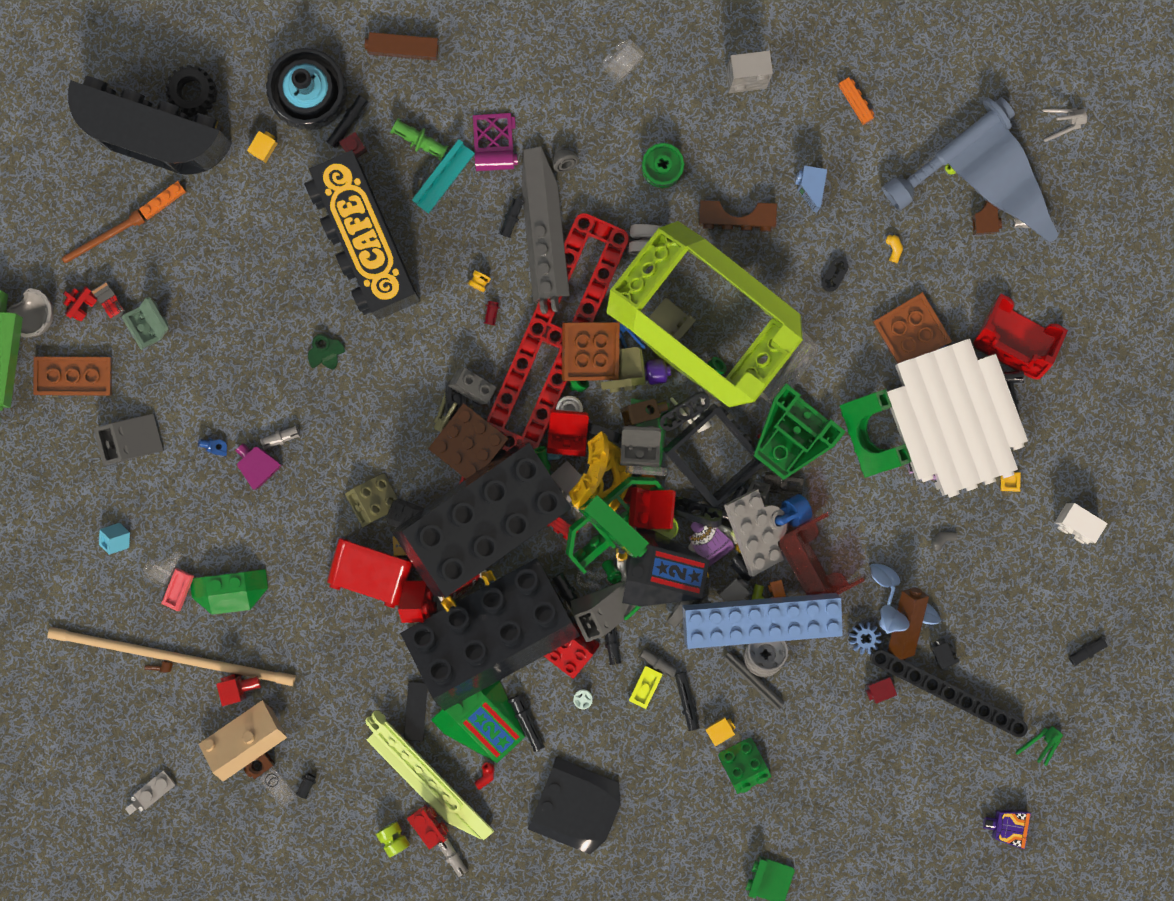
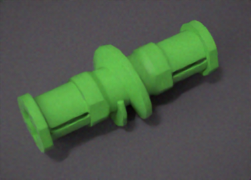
(419, 139)

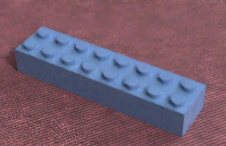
(762, 620)

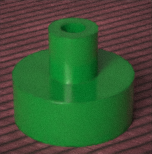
(718, 365)
(579, 386)

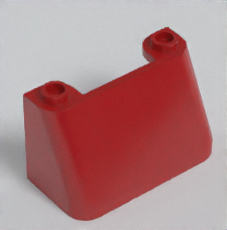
(1019, 340)
(369, 572)

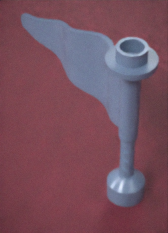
(993, 165)

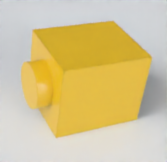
(262, 146)
(720, 730)

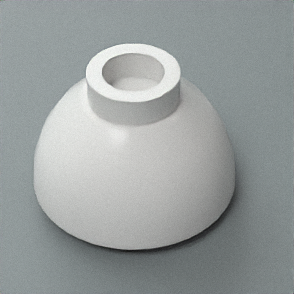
(569, 403)

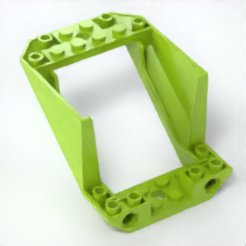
(636, 288)

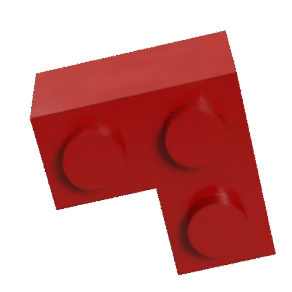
(416, 602)

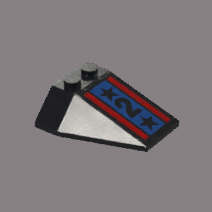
(664, 573)

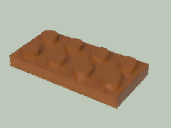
(72, 376)

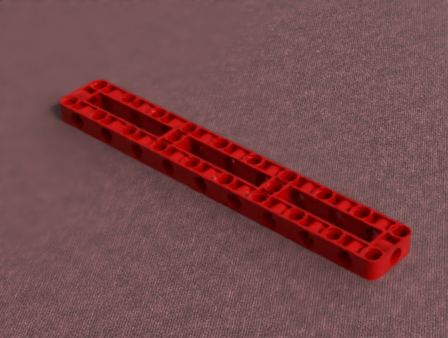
(531, 342)

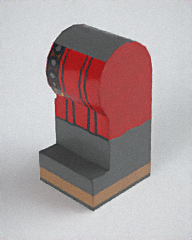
(109, 300)

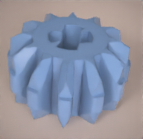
(872, 639)

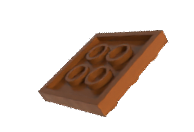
(912, 329)
(590, 351)

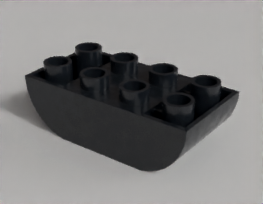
(146, 133)

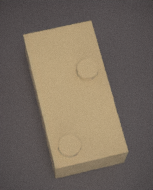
(242, 740)

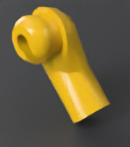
(896, 246)

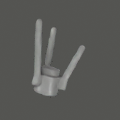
(1074, 116)

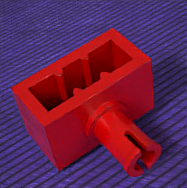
(233, 688)

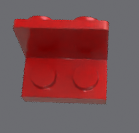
(652, 509)
(573, 655)
(428, 827)

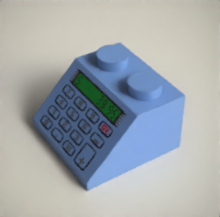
(811, 185)

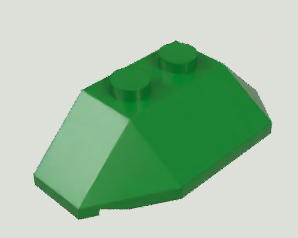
(229, 591)

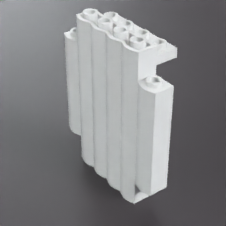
(957, 418)

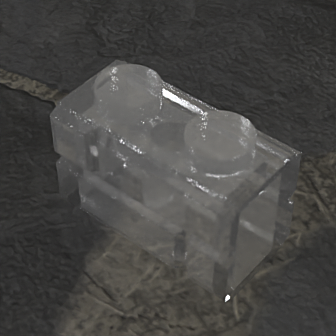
(623, 60)

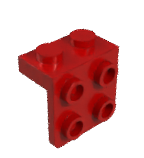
(567, 432)

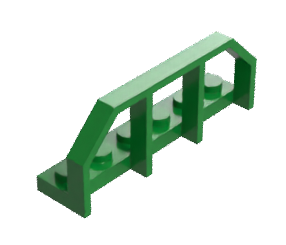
(601, 542)

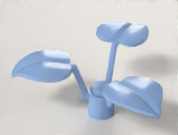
(892, 619)

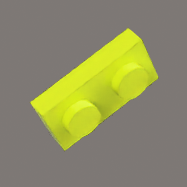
(645, 687)

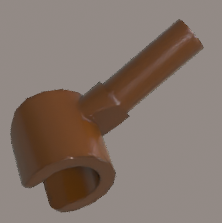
(165, 667)

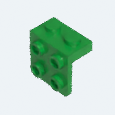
(744, 765)
(769, 880)

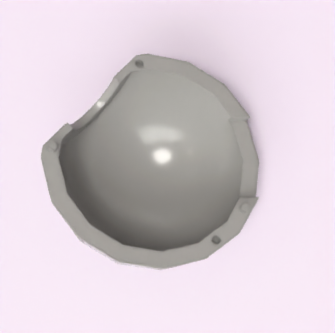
(36, 313)

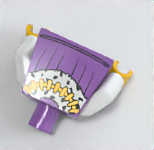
(712, 542)

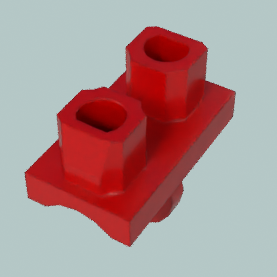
(84, 296)

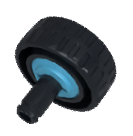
(306, 89)

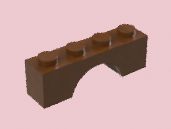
(762, 217)
(986, 220)

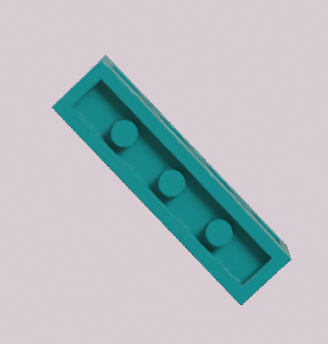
(443, 177)

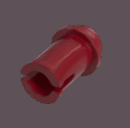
(491, 313)

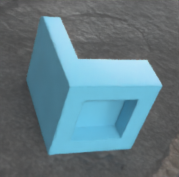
(114, 538)

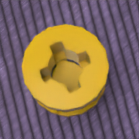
(477, 282)

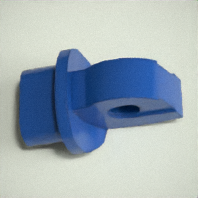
(210, 446)

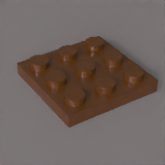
(468, 442)

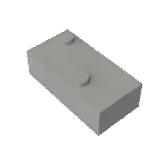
(749, 71)

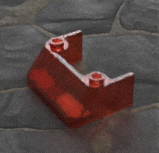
(806, 564)

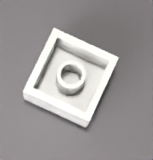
(1081, 523)

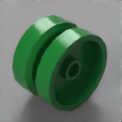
(662, 154)

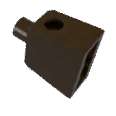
(637, 414)

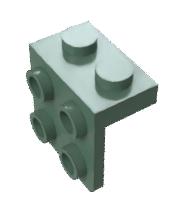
(146, 323)

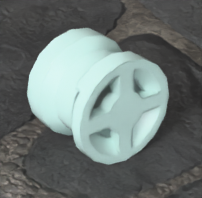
(582, 699)

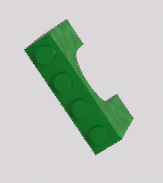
(871, 458)

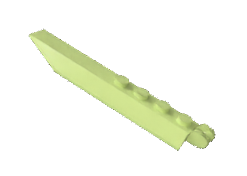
(424, 777)

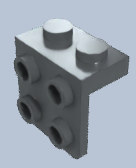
(640, 446)

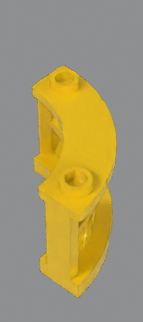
(602, 458)

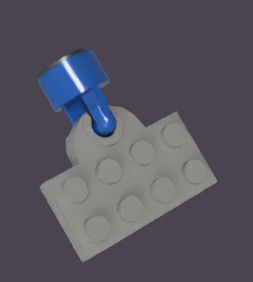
(762, 526)

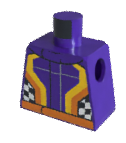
(1009, 826)

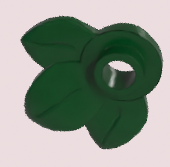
(326, 355)

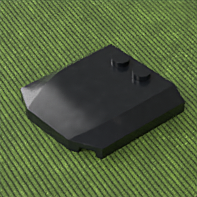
(576, 807)

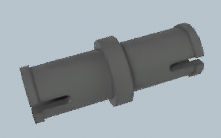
(658, 662)

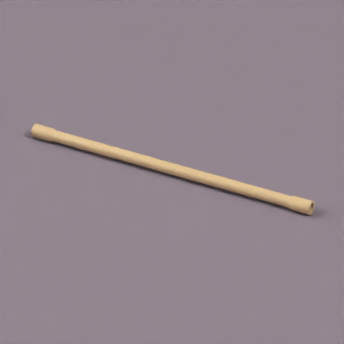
(65, 635)

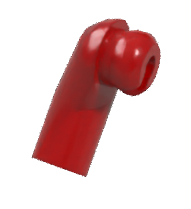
(487, 775)

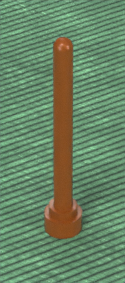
(134, 219)

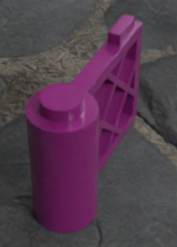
(494, 157)

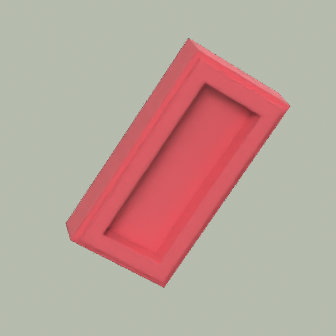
(177, 589)

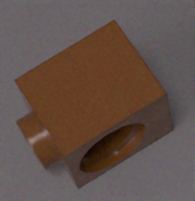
(267, 763)

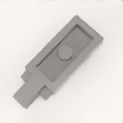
(151, 792)

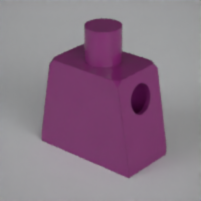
(256, 465)

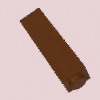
(402, 46)
(913, 606)

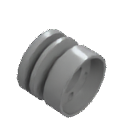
(777, 655)

